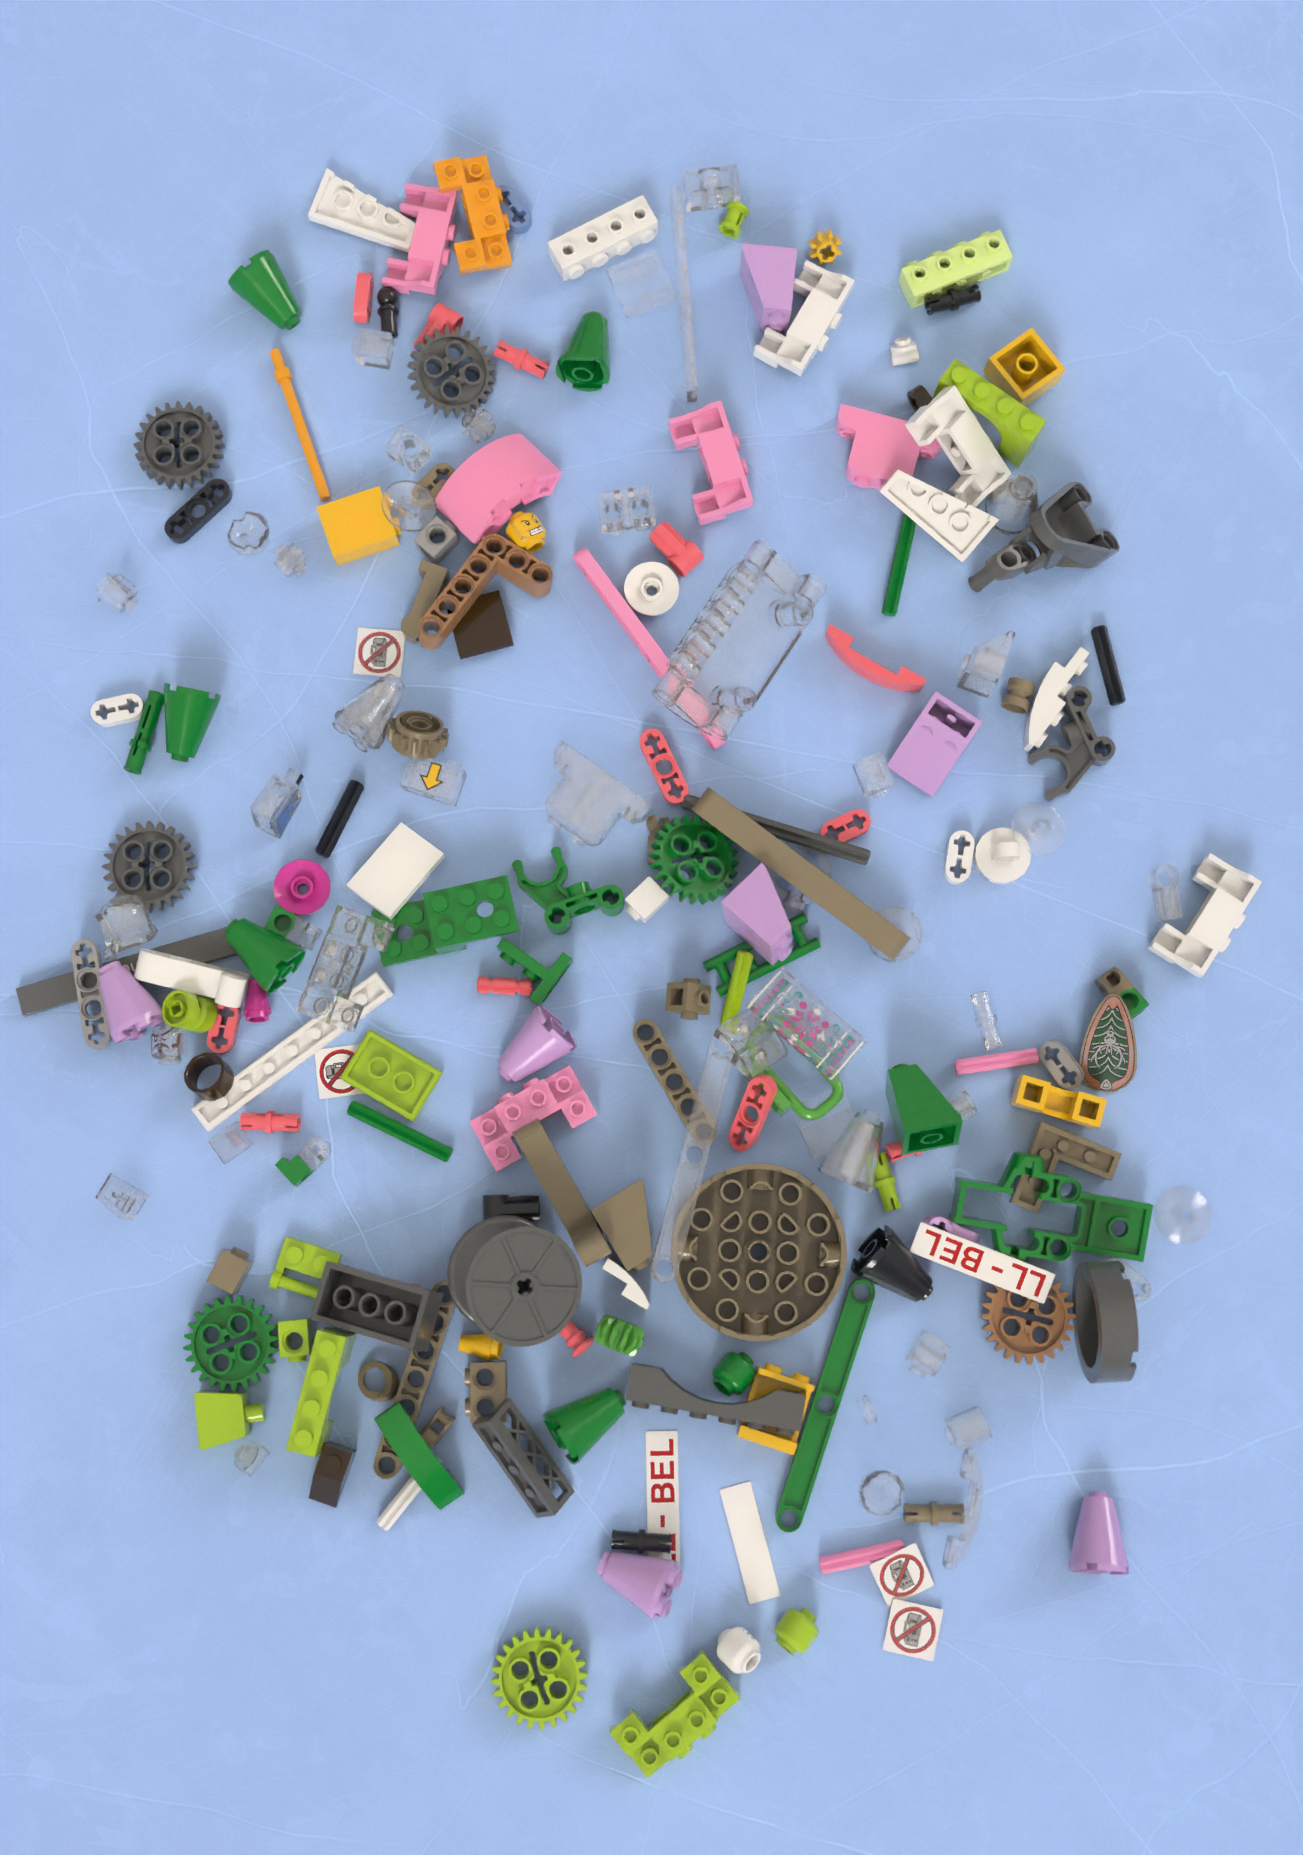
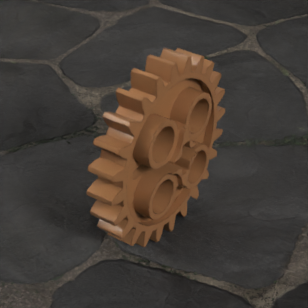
(1021, 1340)

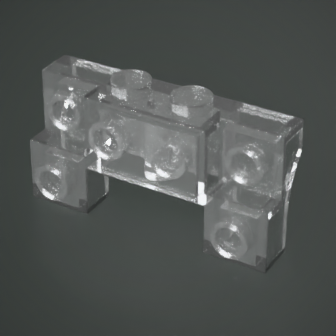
(339, 965)

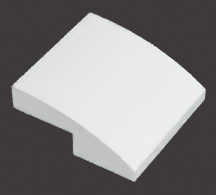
(632, 1289)

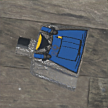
(277, 803)

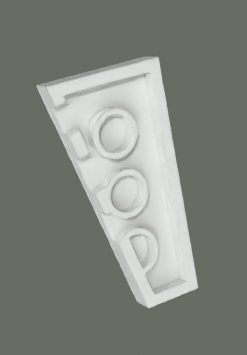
(944, 517)

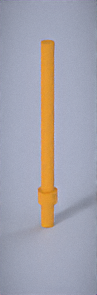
(284, 378)

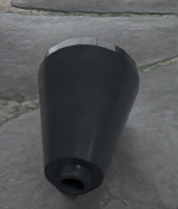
(892, 1266)

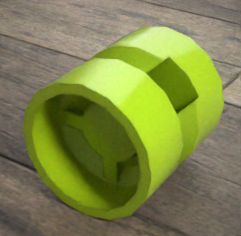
(189, 1011)

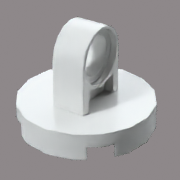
(1000, 856)

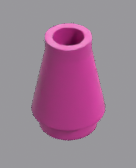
(256, 1004)

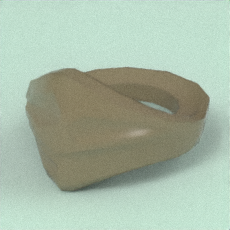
(390, 1388)

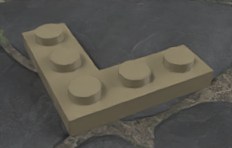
(1056, 1145)

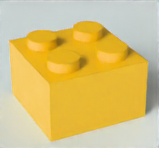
(1024, 368)

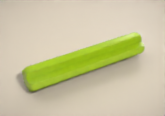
(737, 985)

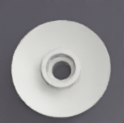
(654, 576)

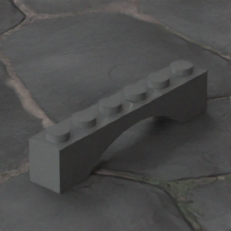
(655, 1387)

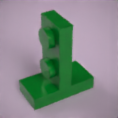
(535, 970)

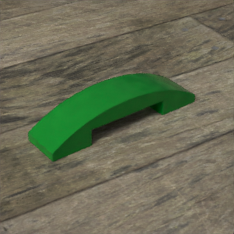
(418, 1456)

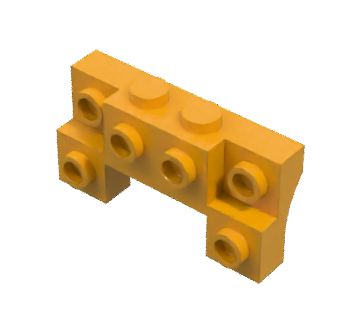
(483, 213)

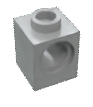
(437, 551)

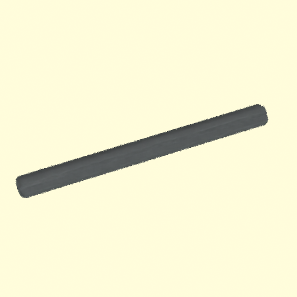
(801, 837)

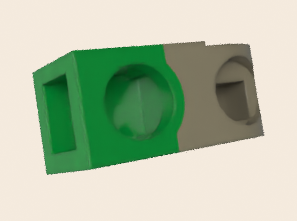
(1116, 982)

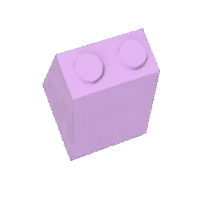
(769, 283)
(758, 916)

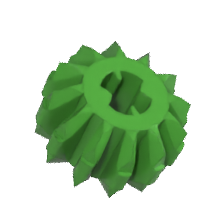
(619, 1335)

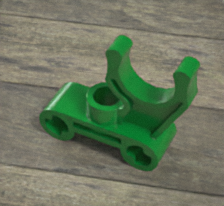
(567, 901)

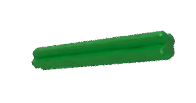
(899, 566)
(399, 1131)

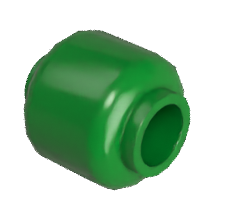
(733, 1373)

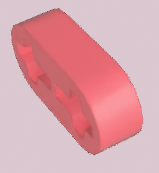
(363, 298)
(842, 822)
(230, 1030)

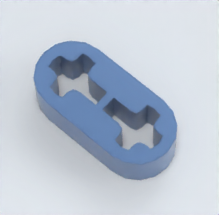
(515, 206)

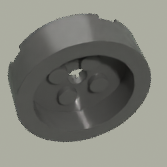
(1104, 1322)

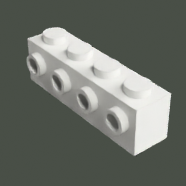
(603, 238)

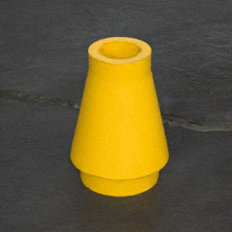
(480, 1346)

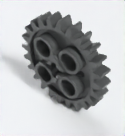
(436, 352)
(155, 447)
(176, 864)

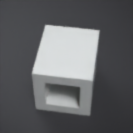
(645, 900)

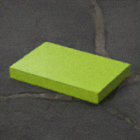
(391, 1075)

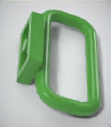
(785, 1098)

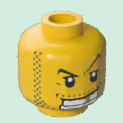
(526, 531)

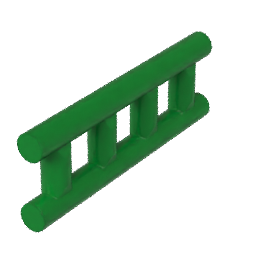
(803, 948)

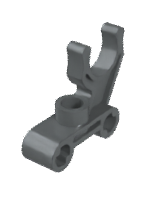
(1081, 740)

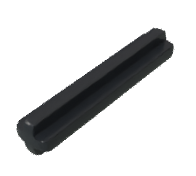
(1108, 665)
(339, 818)

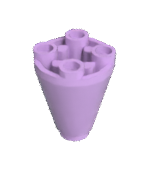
(127, 1003)
(642, 1580)

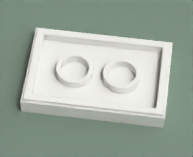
(395, 870)

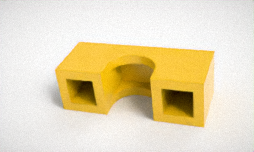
(1058, 1103)

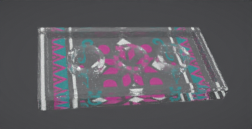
(806, 1023)

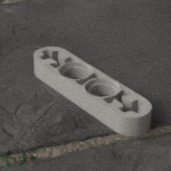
(86, 995)

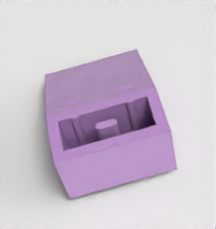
(934, 744)

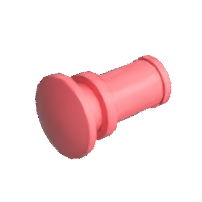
(576, 1339)

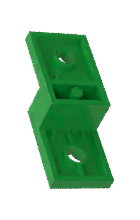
(450, 920)

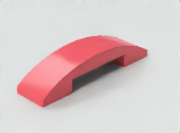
(904, 681)

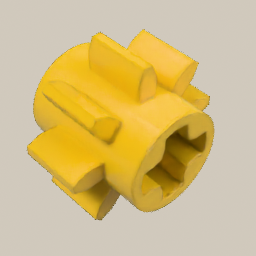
(820, 241)

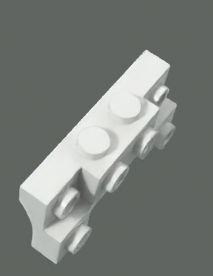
(809, 330)
(964, 443)
(1214, 921)

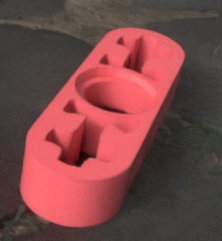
(648, 752)
(742, 1119)

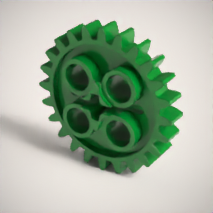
(701, 883)
(240, 1366)

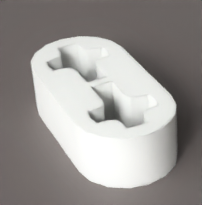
(116, 704)
(965, 857)

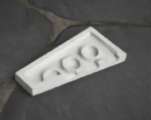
(353, 212)

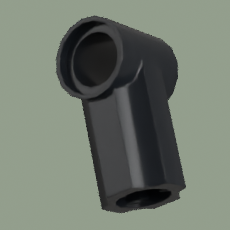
(521, 1206)

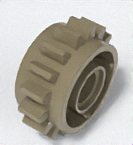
(417, 734)

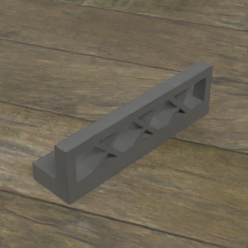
(521, 1471)

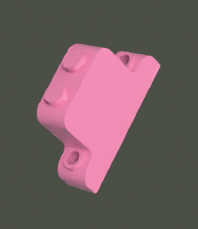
(879, 446)

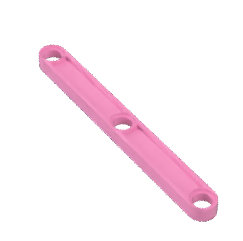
(628, 620)

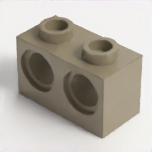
(495, 1391)

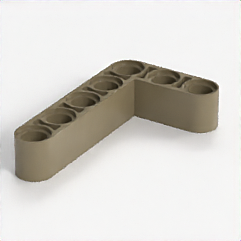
(562, 1192)

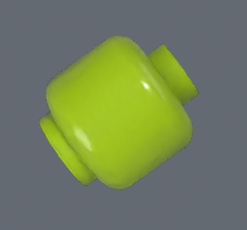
(796, 1631)

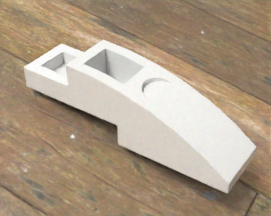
(1046, 704)

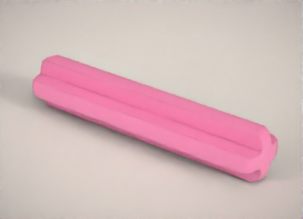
(996, 1061)
(859, 1556)

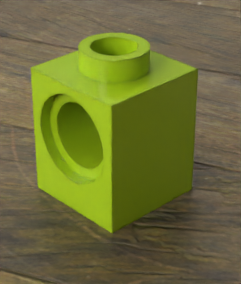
(300, 1326)

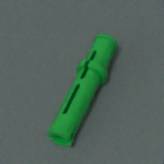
(141, 743)

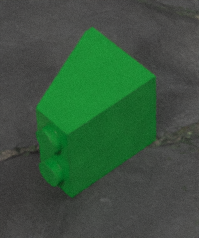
(920, 1111)

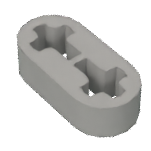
(1056, 1069)

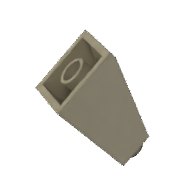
(627, 1225)

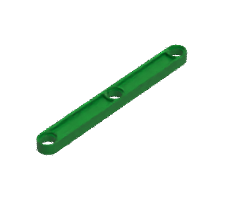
(817, 1423)

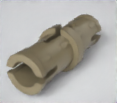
(933, 1513)

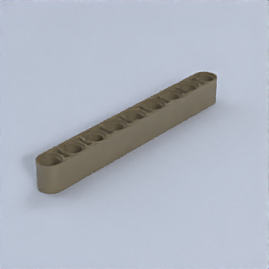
(801, 873)

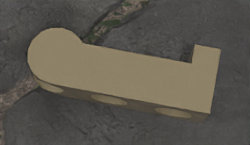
(434, 582)

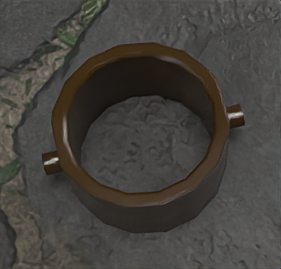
(200, 1063)

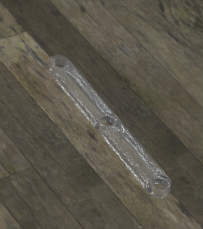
(687, 1174)

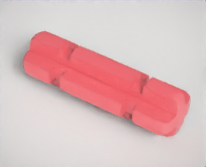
(504, 986)

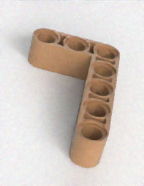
(476, 582)

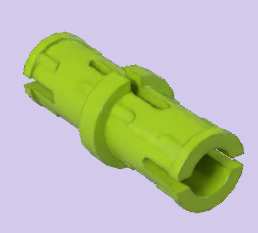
(885, 1184)

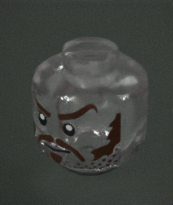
(169, 1044)

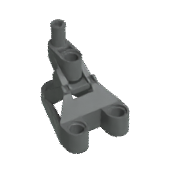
(1060, 533)

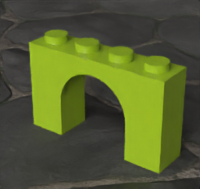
(1014, 421)
(311, 1422)

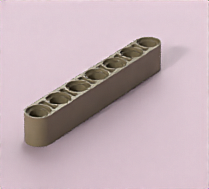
(416, 1393)

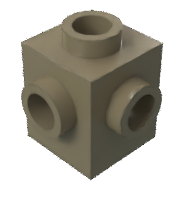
(688, 998)

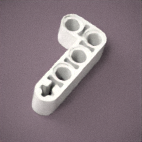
(193, 976)

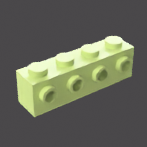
(955, 268)

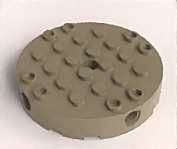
(801, 1261)

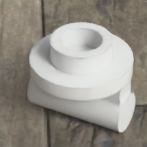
(903, 351)

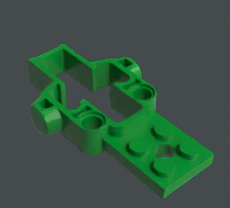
(1091, 1223)

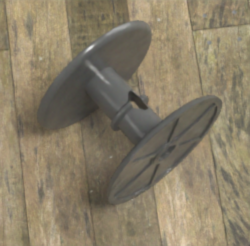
(514, 1280)

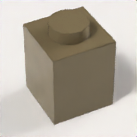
(230, 1270)

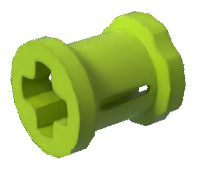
(733, 219)

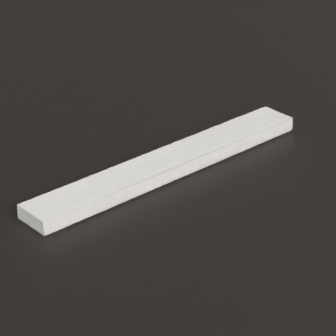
(286, 1057)

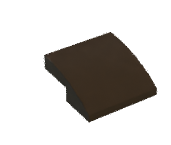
(483, 627)

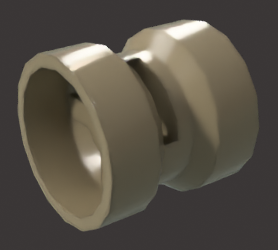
(1018, 694)

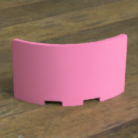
(493, 482)

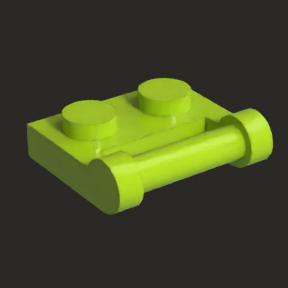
(304, 1259)

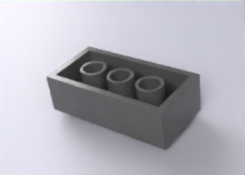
(377, 1306)

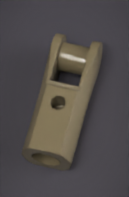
(430, 1434)

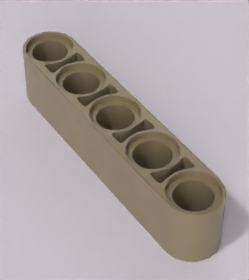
(670, 1068)

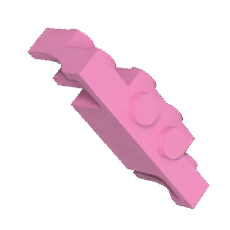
(429, 242)
(720, 457)
(537, 1100)

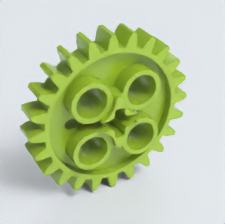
(564, 1669)

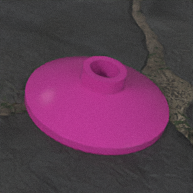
(294, 876)

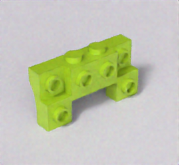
(682, 1722)

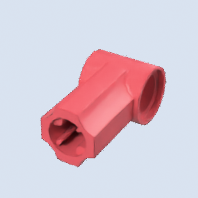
(439, 318)
(681, 554)

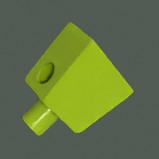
(224, 1416)

